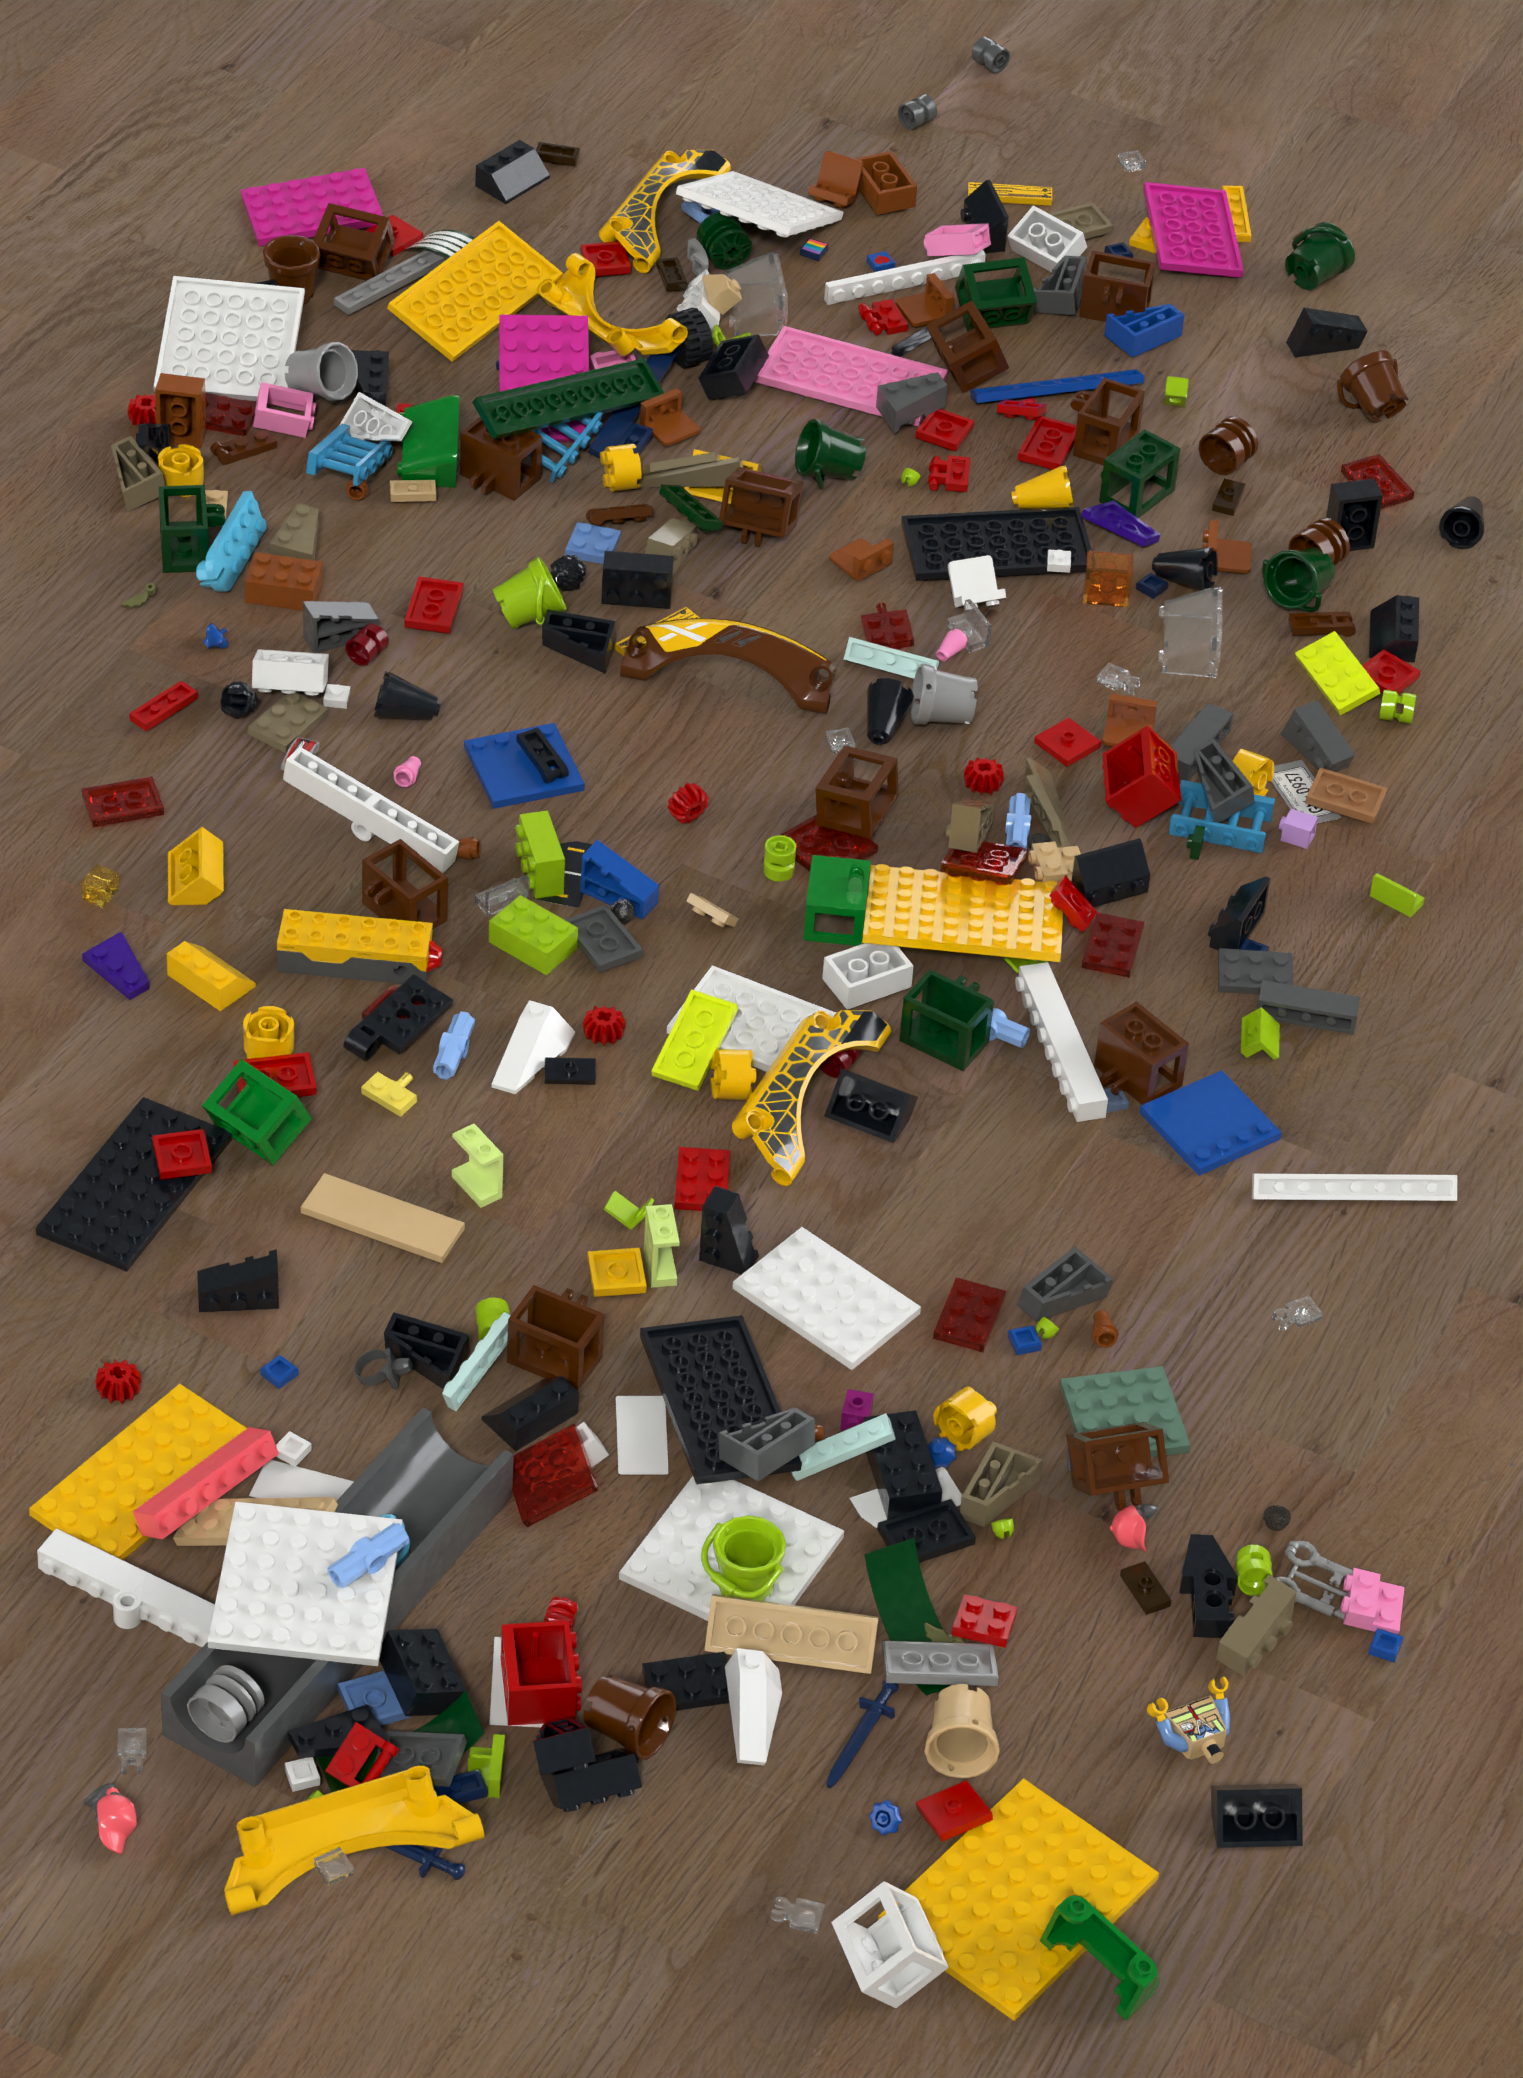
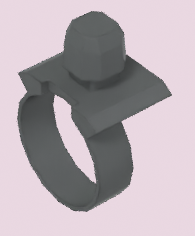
(391, 1371)

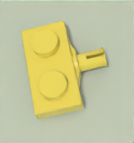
(390, 1093)

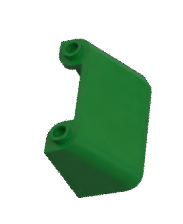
(431, 442)
(1080, 1922)

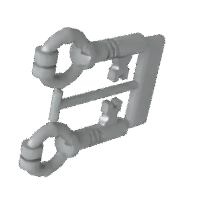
(1315, 1560)

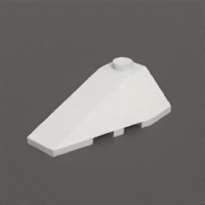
(374, 421)
(537, 1035)
(754, 1703)

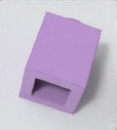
(1298, 828)

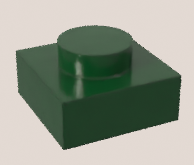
(1195, 842)

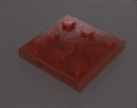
(823, 841)
(990, 863)
(552, 1475)

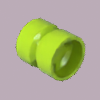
(1389, 704)
(779, 858)
(487, 1312)
(1252, 1569)

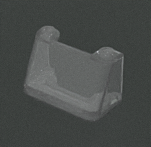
(763, 297)
(1192, 633)

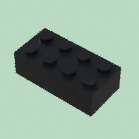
(904, 1467)

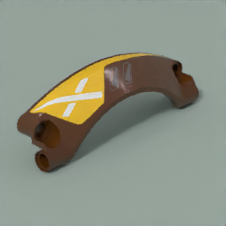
(778, 655)

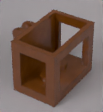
(350, 249)
(1111, 295)
(971, 356)
(1096, 431)
(498, 462)
(761, 504)
(852, 802)
(398, 897)
(1133, 1051)
(558, 1338)
(1117, 1461)

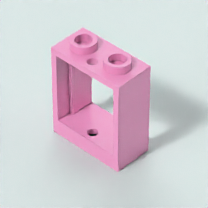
(957, 239)
(283, 421)

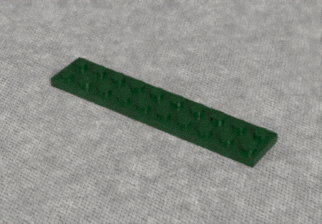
(567, 398)

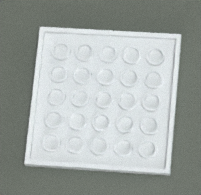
(759, 203)
(230, 334)
(670, 1555)
(279, 1590)

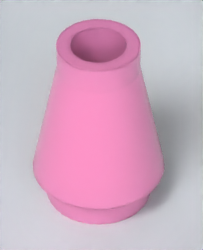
(952, 644)
(407, 772)

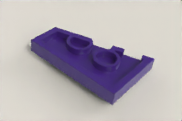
(1122, 522)
(118, 966)

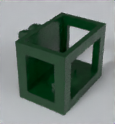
(998, 300)
(1137, 463)
(186, 542)
(950, 1020)

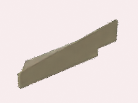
(690, 471)
(1046, 803)

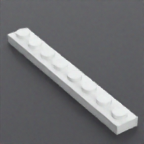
(897, 278)
(1354, 1187)

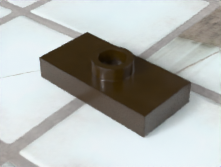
(558, 153)
(671, 274)
(1228, 497)
(1145, 1588)

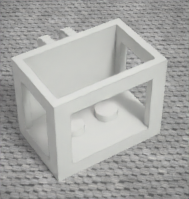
(894, 1953)

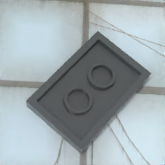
(605, 939)
(1245, 969)
(434, 1750)

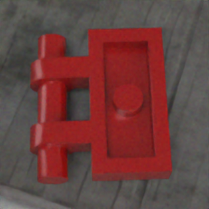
(883, 316)
(956, 473)

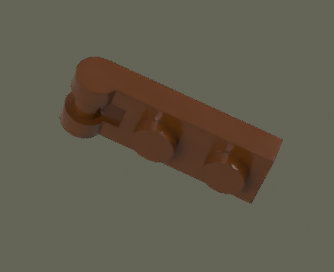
(243, 447)
(618, 513)
(1321, 623)

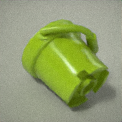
(529, 595)
(747, 1557)

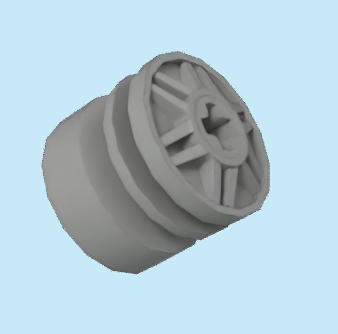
(225, 1703)

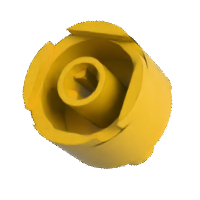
(181, 466)
(621, 467)
(1256, 769)
(268, 1033)
(732, 1074)
(965, 1418)

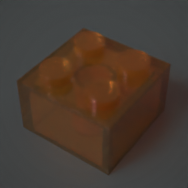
(1107, 579)

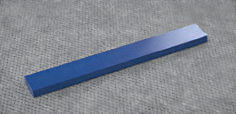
(1053, 386)

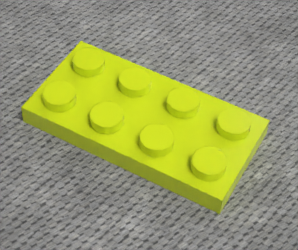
(1337, 673)
(693, 1039)

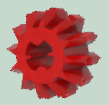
(142, 409)
(983, 775)
(688, 803)
(604, 1025)
(118, 1381)
(561, 1610)

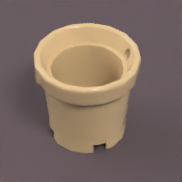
(962, 1733)

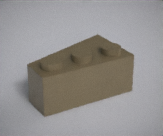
(136, 473)
(298, 534)
(673, 539)
(969, 824)
(998, 1483)
(1259, 1629)

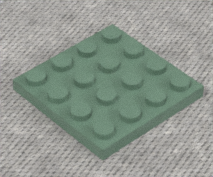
(1126, 1399)

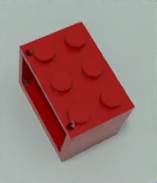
(1141, 777)
(540, 1672)

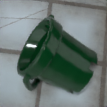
(1320, 255)
(828, 452)
(1298, 577)

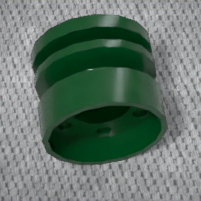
(724, 240)

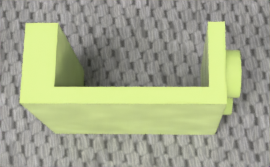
(484, 1172)
(658, 1239)

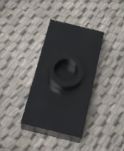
(570, 1071)

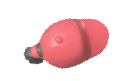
(1130, 1525)
(114, 1814)

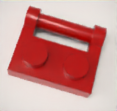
(355, 1752)

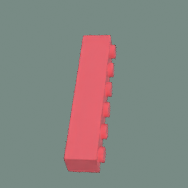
(205, 1483)

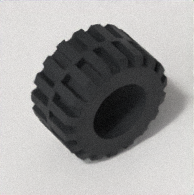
(699, 341)

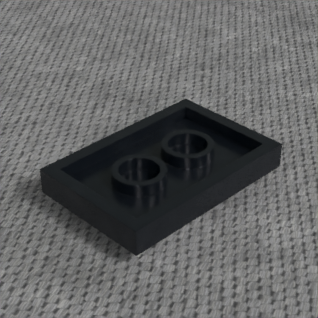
(936, 1530)
(692, 1679)

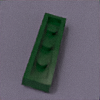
(691, 507)

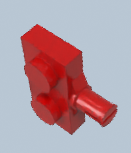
(1026, 408)

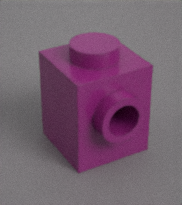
(855, 1408)

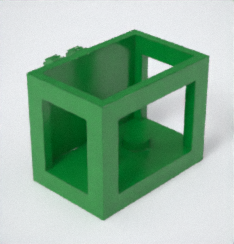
(837, 888)
(261, 1116)

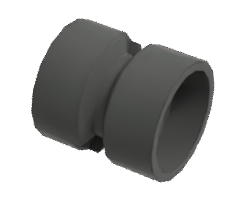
(990, 54)
(917, 111)

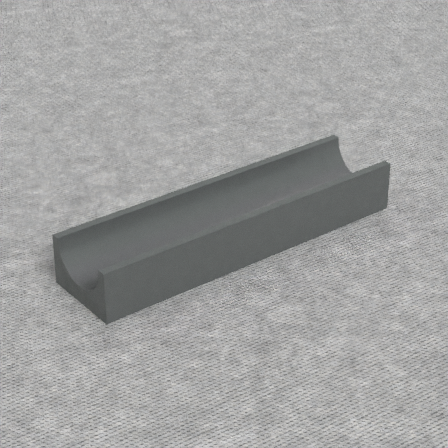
(443, 1509)

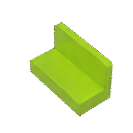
(1395, 895)
(1260, 1033)

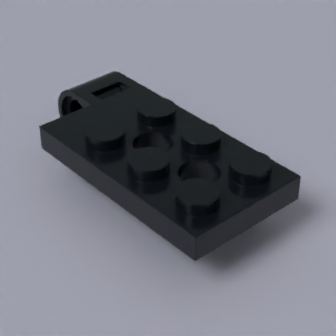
(395, 1033)

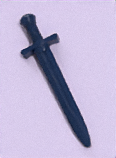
(863, 1729)
(429, 1859)

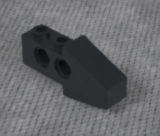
(1211, 1585)

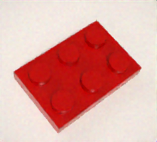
(1048, 443)
(434, 605)
(289, 1071)
(698, 1174)

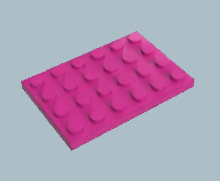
(300, 204)
(1193, 230)
(542, 350)

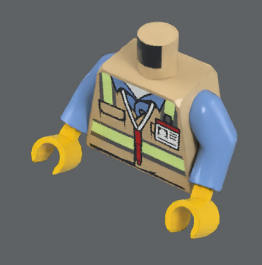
(1197, 1726)

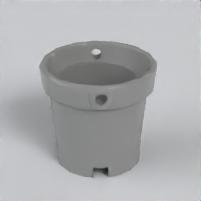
(324, 371)
(942, 697)

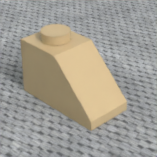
(722, 292)

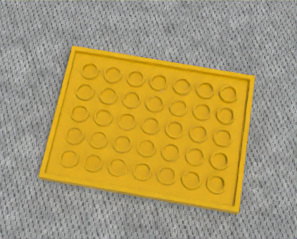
(962, 914)
(1003, 1884)

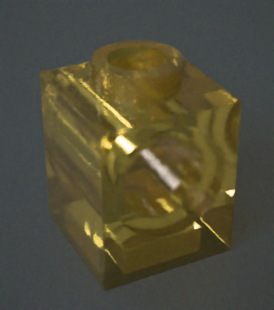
(100, 885)

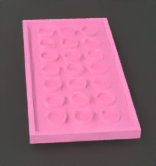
(835, 370)

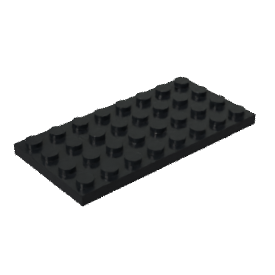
(1012, 538)
(119, 1196)
(710, 1386)

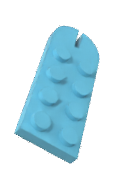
(232, 545)

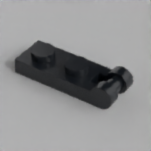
(542, 755)

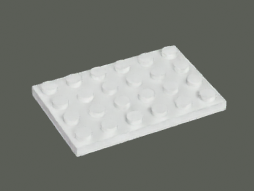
(763, 1017)
(826, 1298)

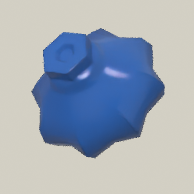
(215, 637)
(942, 1452)
(885, 1817)

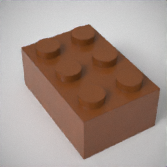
(886, 184)
(182, 405)
(283, 581)

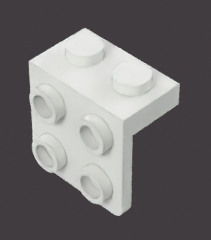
(974, 581)

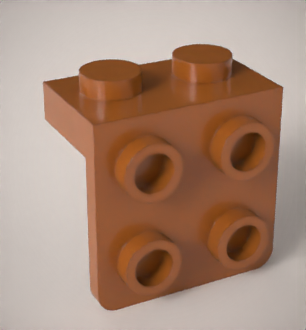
(837, 179)
(927, 306)
(666, 418)
(1231, 554)
(862, 559)
(1127, 717)

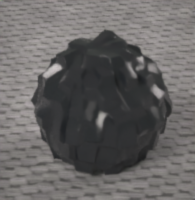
(568, 572)
(238, 700)

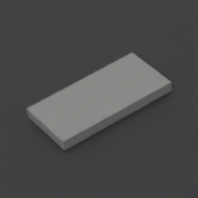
(939, 1663)

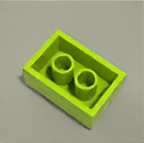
(540, 854)
(533, 935)

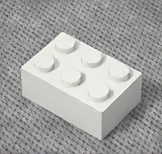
(1045, 239)
(290, 671)
(867, 973)

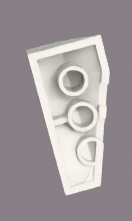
(696, 297)

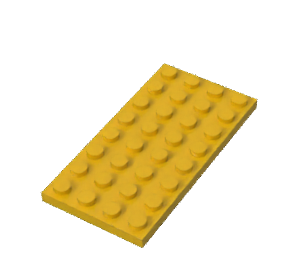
(469, 291)
(133, 1467)

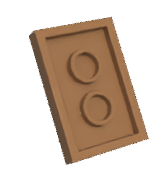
(1346, 795)

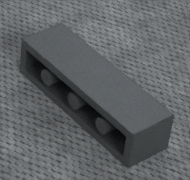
(1208, 724)
(1309, 1007)

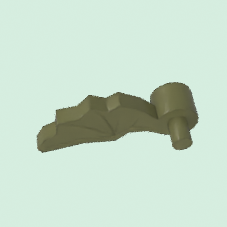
(139, 599)
(940, 1635)

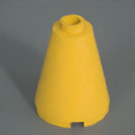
(1045, 491)

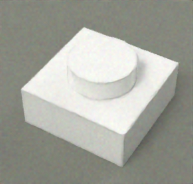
(1059, 561)
(337, 696)
(293, 1449)
(302, 1774)

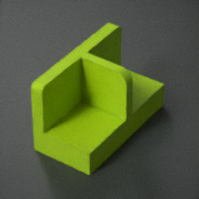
(490, 1764)

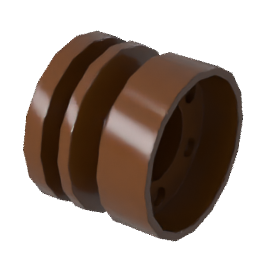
(1228, 445)
(1324, 535)

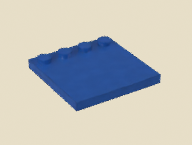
(509, 773)
(1210, 1122)

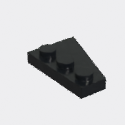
(153, 438)
(328, 1734)

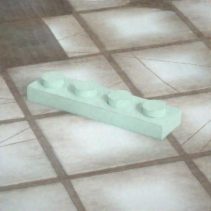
(885, 658)
(478, 1363)
(845, 1446)

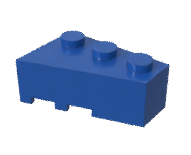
(1144, 330)
(612, 878)

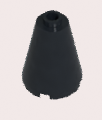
(1463, 523)
(1188, 567)
(404, 700)
(886, 708)

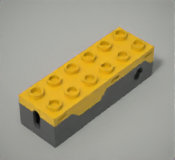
(356, 947)

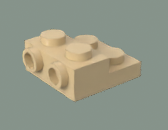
(1052, 862)

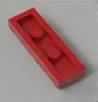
(163, 705)

